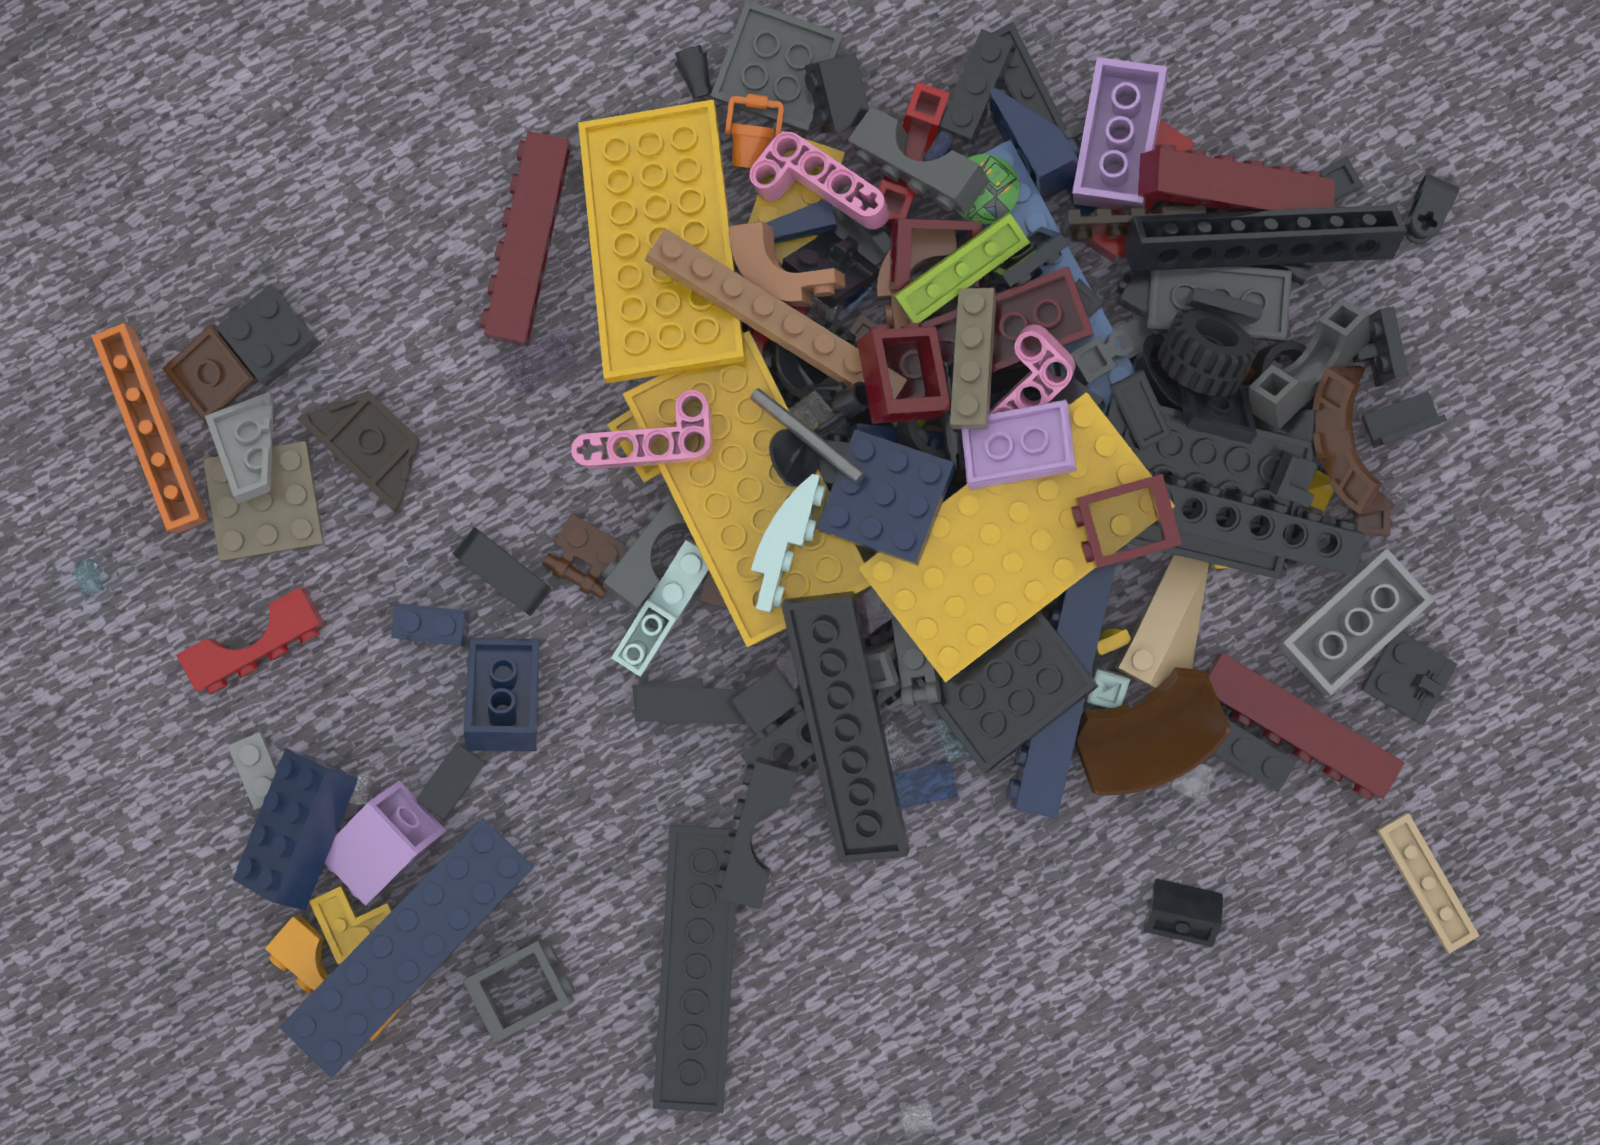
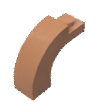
(926, 247)
(756, 259)

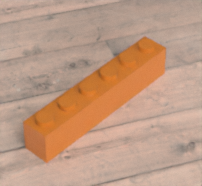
(150, 428)

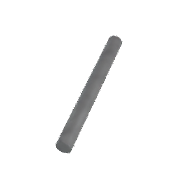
(808, 436)

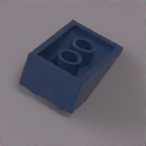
(1039, 143)
(502, 695)

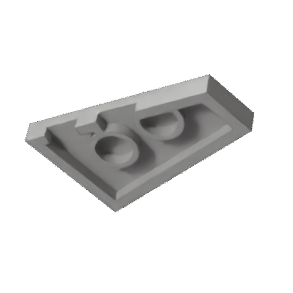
(245, 445)

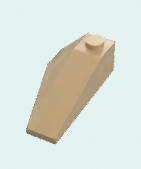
(1168, 624)

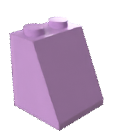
(382, 842)

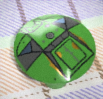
(998, 195)

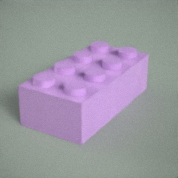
(1118, 128)

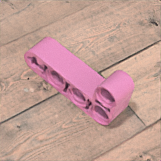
(824, 184)
(1039, 376)
(644, 438)

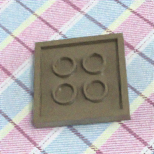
(273, 521)

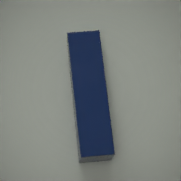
(804, 222)

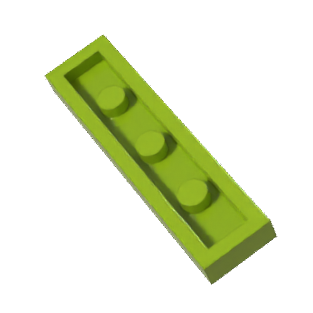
(961, 269)

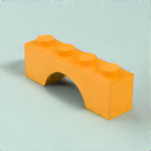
(299, 950)

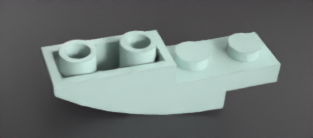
(788, 527)
(662, 609)

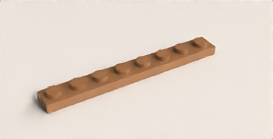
(760, 310)

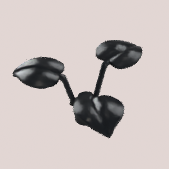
(788, 453)

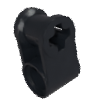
(1432, 205)

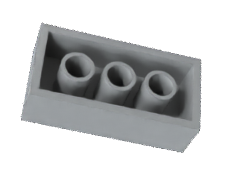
(1355, 622)

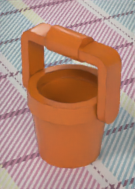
(751, 140)

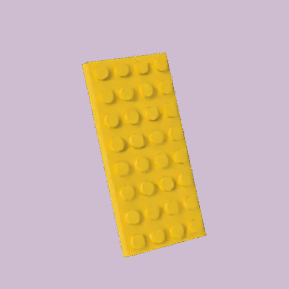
(639, 179)
(738, 491)
(1012, 548)

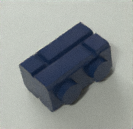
(430, 624)

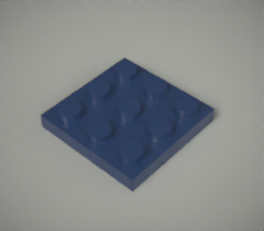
(893, 503)

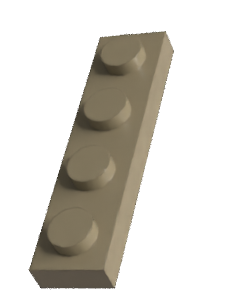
(973, 358)

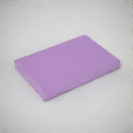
(1020, 446)

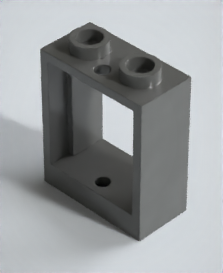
(486, 1005)

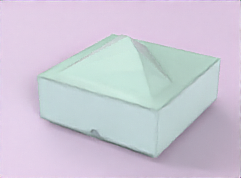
(1110, 690)

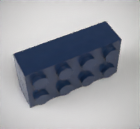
(295, 829)

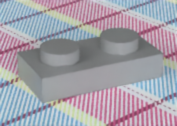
(254, 766)

